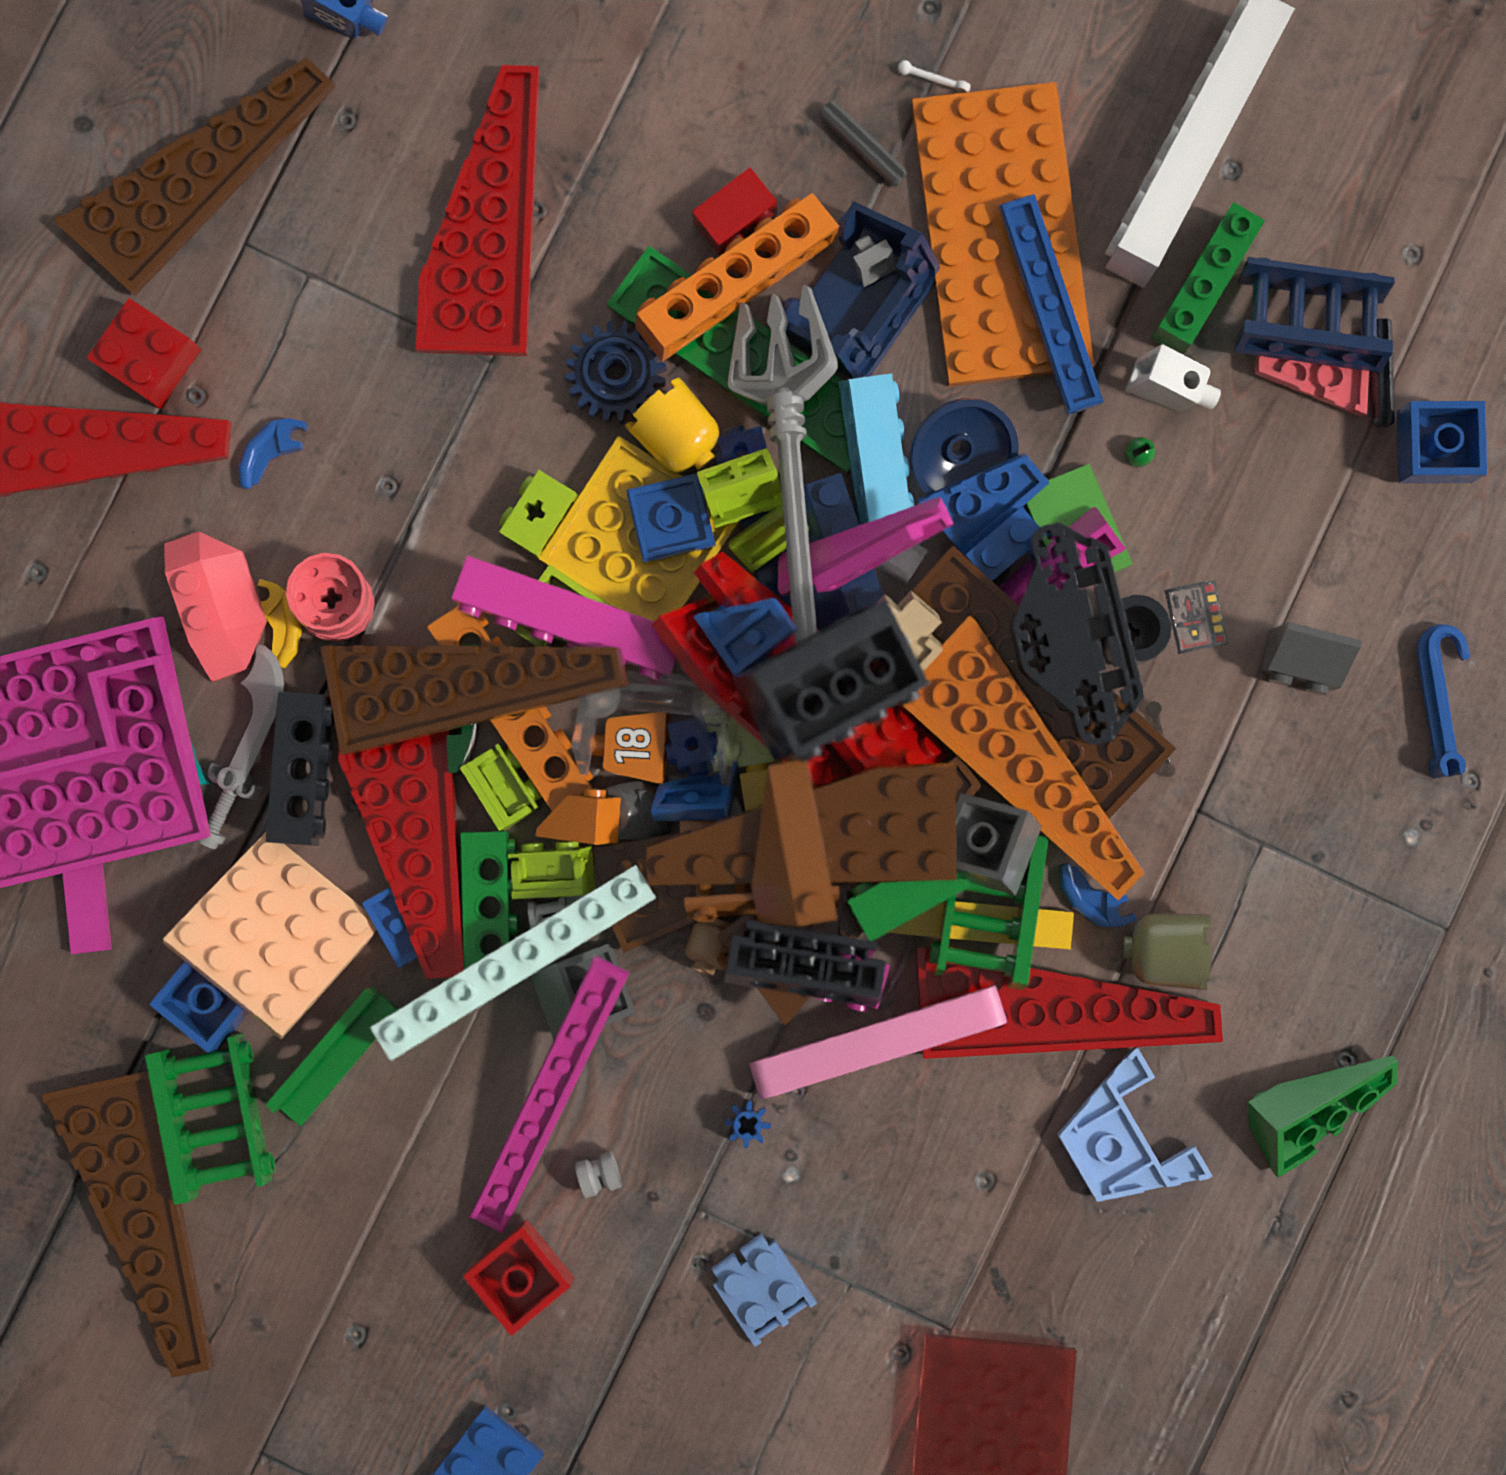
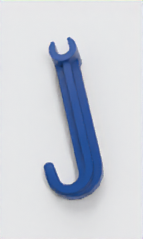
(1437, 700)

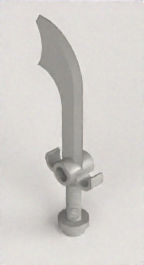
(263, 684)

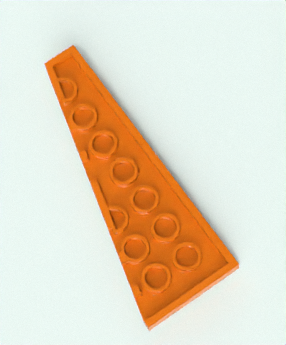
(1000, 735)

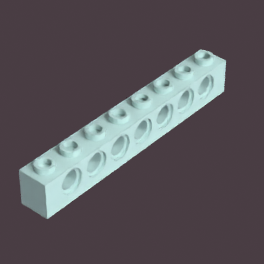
(513, 962)

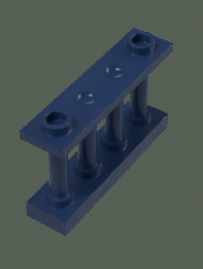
(1313, 345)

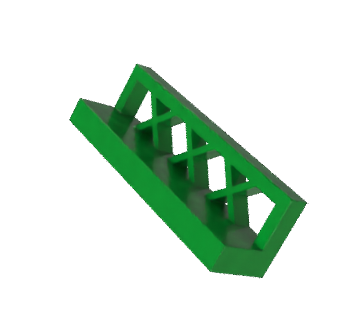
(332, 1057)

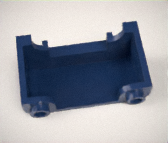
(868, 318)

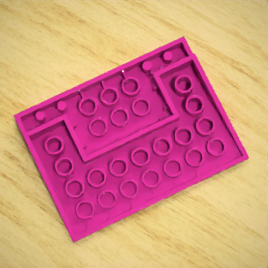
(94, 754)

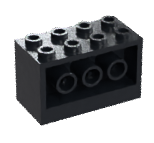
(831, 683)

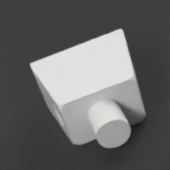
(1172, 380)

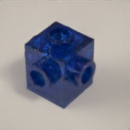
(739, 440)
(689, 733)

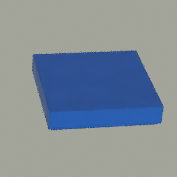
(670, 518)

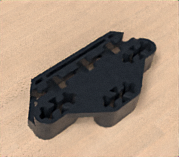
(1069, 636)

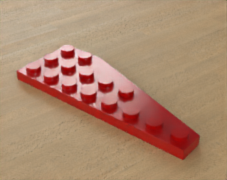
(711, 674)
(413, 829)

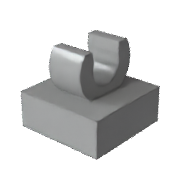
(873, 260)

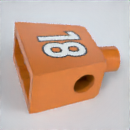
(635, 746)

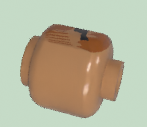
(706, 947)

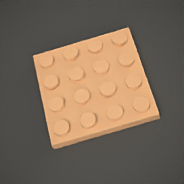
(272, 934)

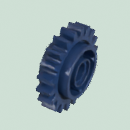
(601, 354)

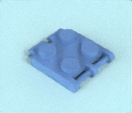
(761, 1287)

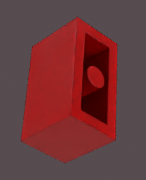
(734, 210)

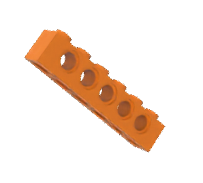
(669, 335)
(451, 631)

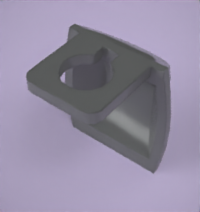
(635, 810)

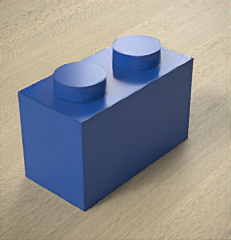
(1004, 545)

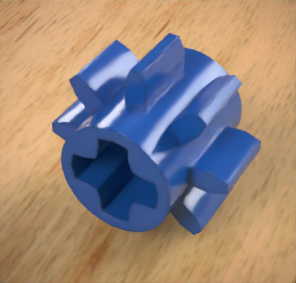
(746, 1134)

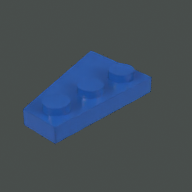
(988, 499)

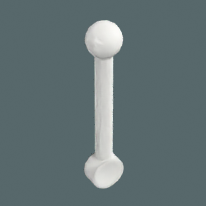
(905, 68)

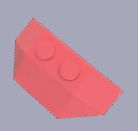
(215, 602)

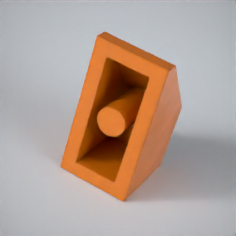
(584, 818)

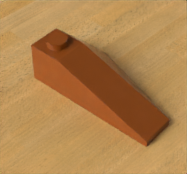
(790, 860)

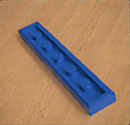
(1050, 304)

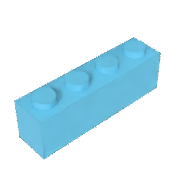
(875, 446)

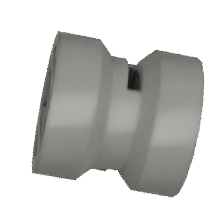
(598, 1174)

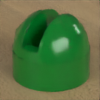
(1144, 458)

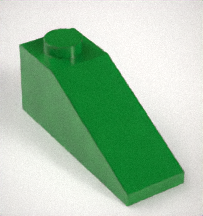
(894, 903)

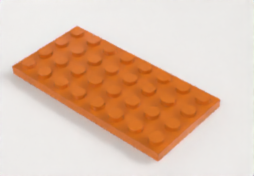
(971, 159)

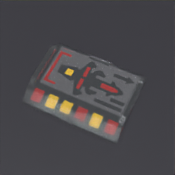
(1196, 617)

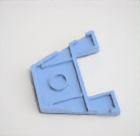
(1111, 1147)

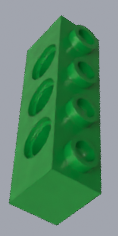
(1208, 278)
(475, 850)

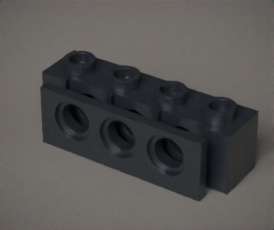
(289, 751)
(802, 972)

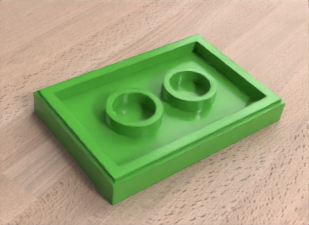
(1067, 500)

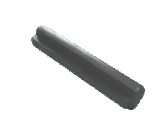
(863, 143)

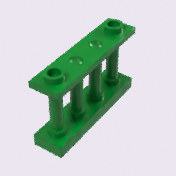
(1019, 929)
(172, 1108)

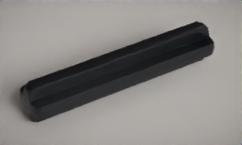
(1383, 383)

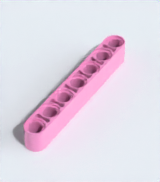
(878, 1042)

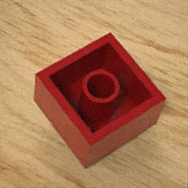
(144, 353)
(519, 1277)

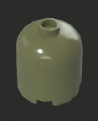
(1170, 950)

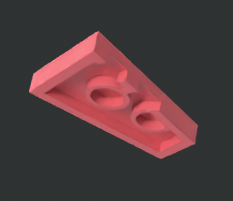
(1330, 384)

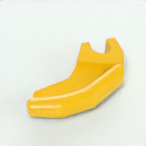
(285, 625)

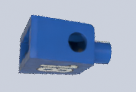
(346, 15)

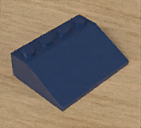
(827, 514)

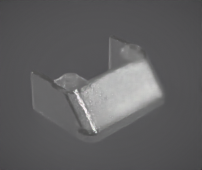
(672, 695)

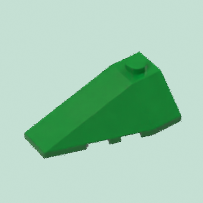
(1303, 1111)

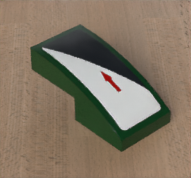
(461, 748)

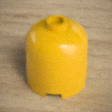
(676, 429)

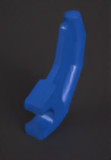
(265, 446)
(1092, 904)

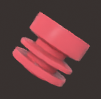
(316, 582)

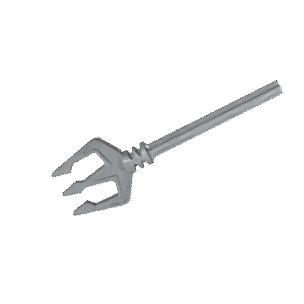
(783, 392)

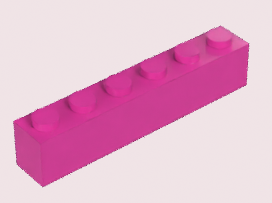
(559, 615)

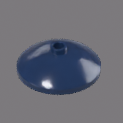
(985, 440)

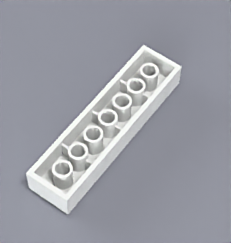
(1196, 138)

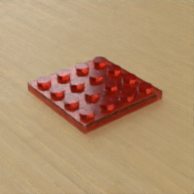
(993, 1407)

